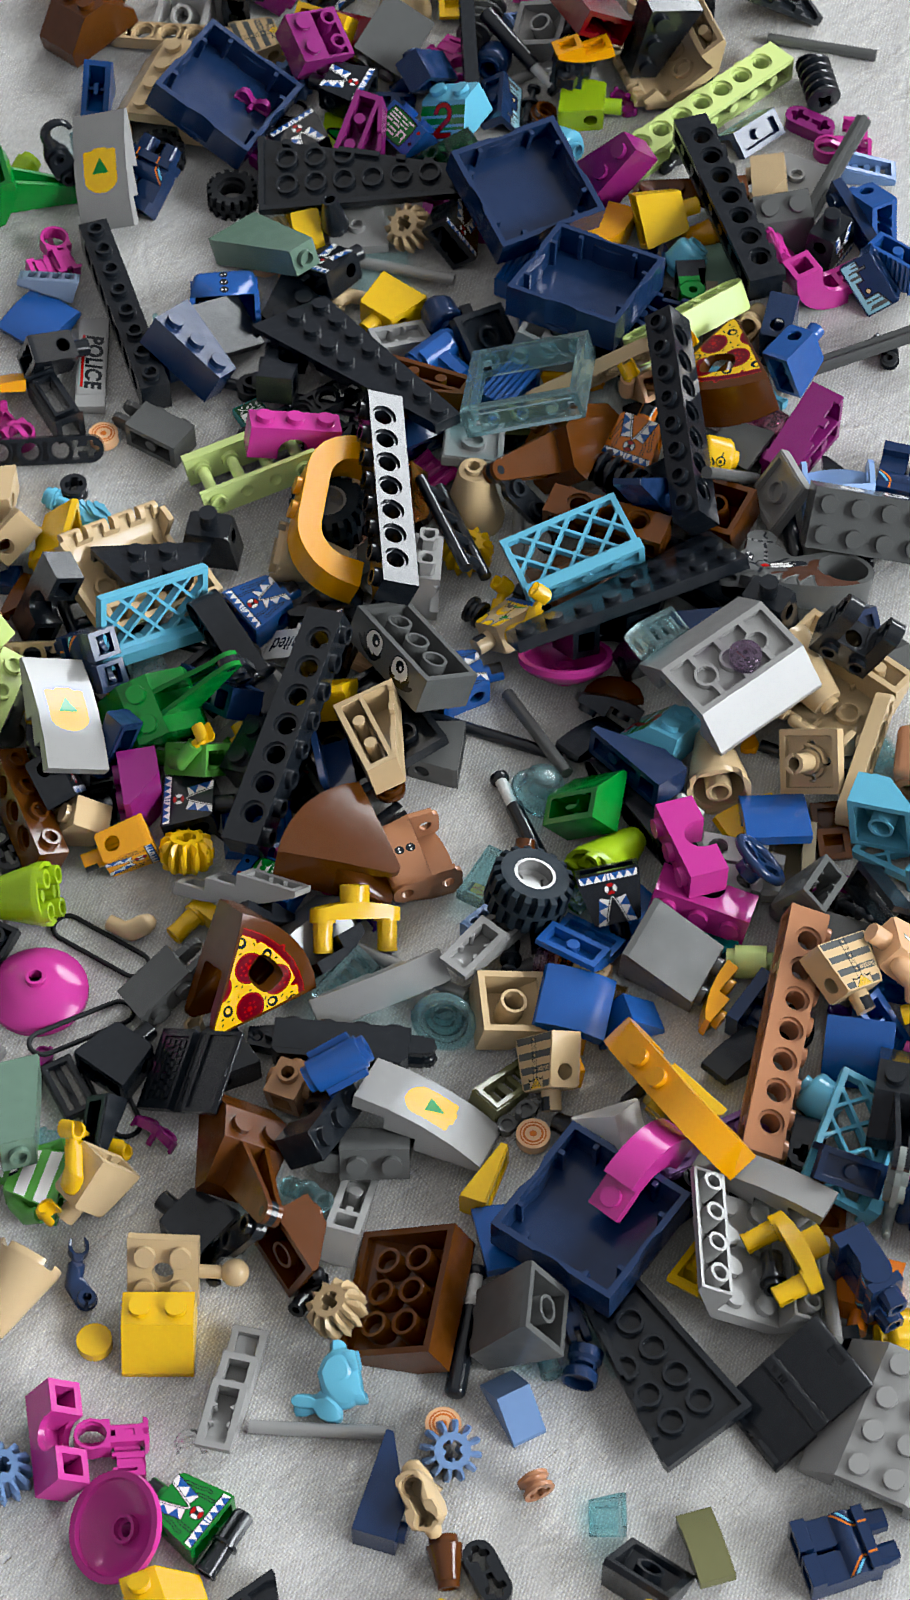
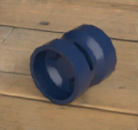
(582, 1366)

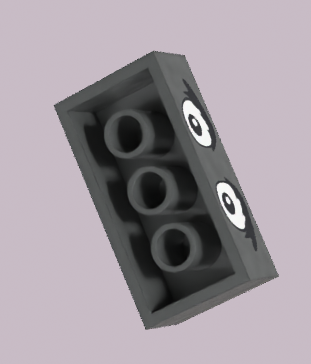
(857, 522)
(414, 655)

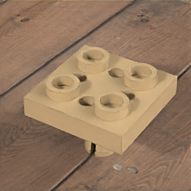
(800, 760)

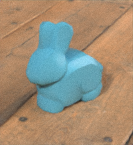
(339, 1386)

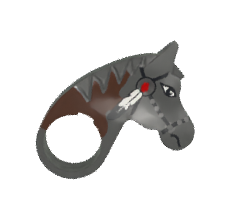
(815, 578)

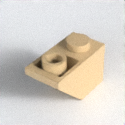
(767, 174)
(82, 819)

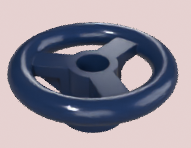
(757, 862)

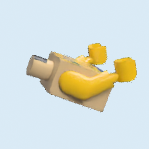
(506, 615)
(92, 1176)

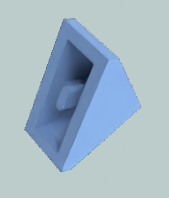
(514, 1407)

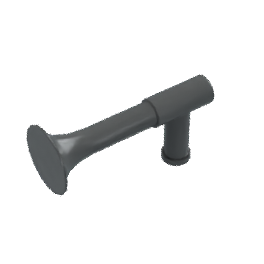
(13, 732)

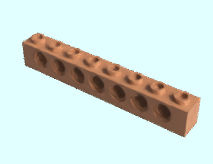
(810, 929)

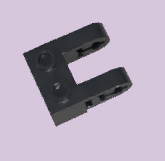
(852, 643)

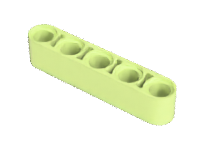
(707, 310)

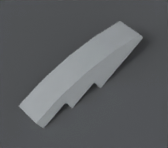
(396, 338)
(247, 885)
(479, 946)
(381, 988)
(778, 1187)
(232, 1389)

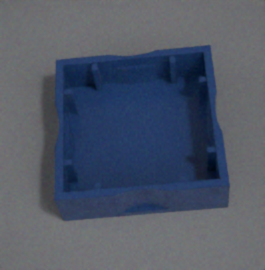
(200, 90)
(523, 188)
(585, 285)
(572, 1238)

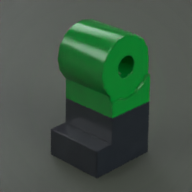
(689, 278)

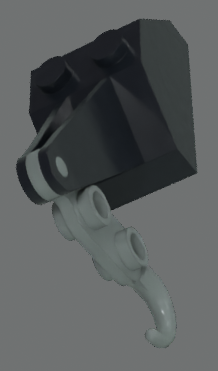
(890, 1128)

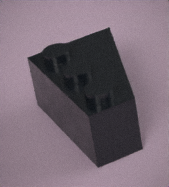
(657, 34)

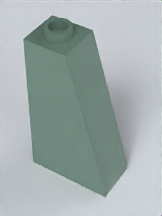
(264, 246)
(20, 1111)

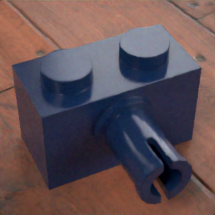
(422, 70)

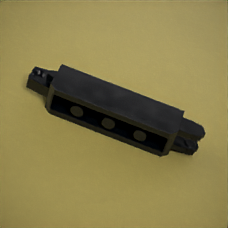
(570, 74)
(296, 1036)

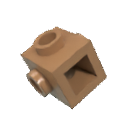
(286, 1086)

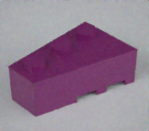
(364, 123)
(617, 166)
(809, 428)

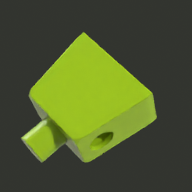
(586, 107)

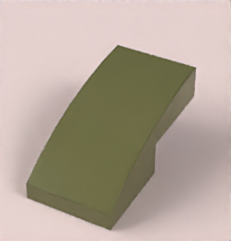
(706, 1547)

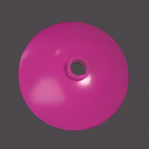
(559, 669)
(40, 1003)
(102, 1526)

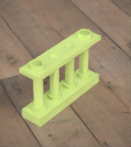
(244, 488)

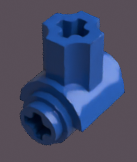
(440, 351)
(337, 1063)

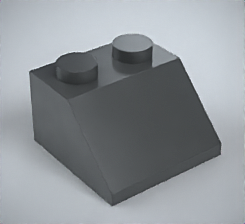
(787, 214)

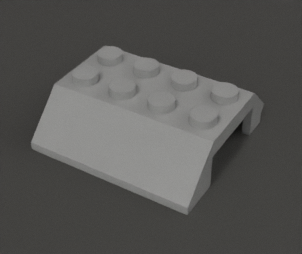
(871, 1437)

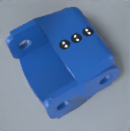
(219, 284)

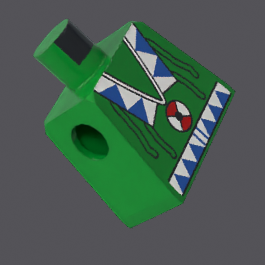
(192, 1513)

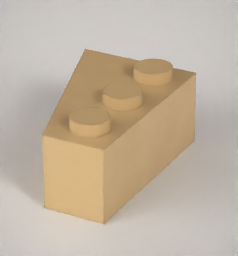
(376, 734)

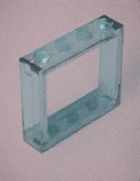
(533, 408)

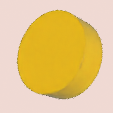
(94, 1342)

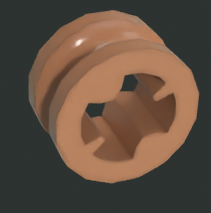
(535, 1485)

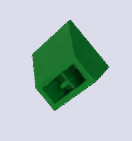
(586, 806)

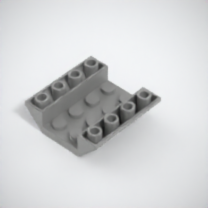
(728, 701)
(727, 1272)

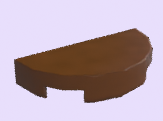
(617, 687)

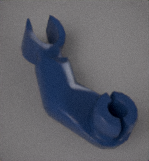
(75, 1284)

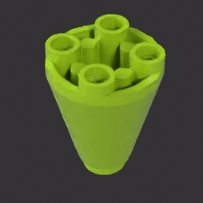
(611, 848)
(32, 895)

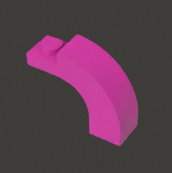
(816, 288)
(636, 1163)

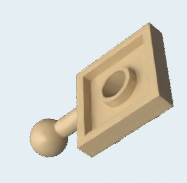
(183, 1255)

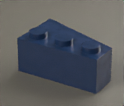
(189, 350)

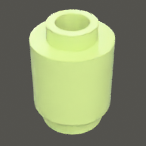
(749, 959)

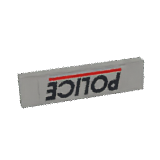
(93, 369)

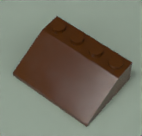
(413, 1295)

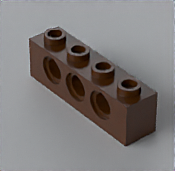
(651, 526)
(24, 814)

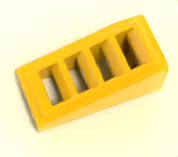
(486, 1182)

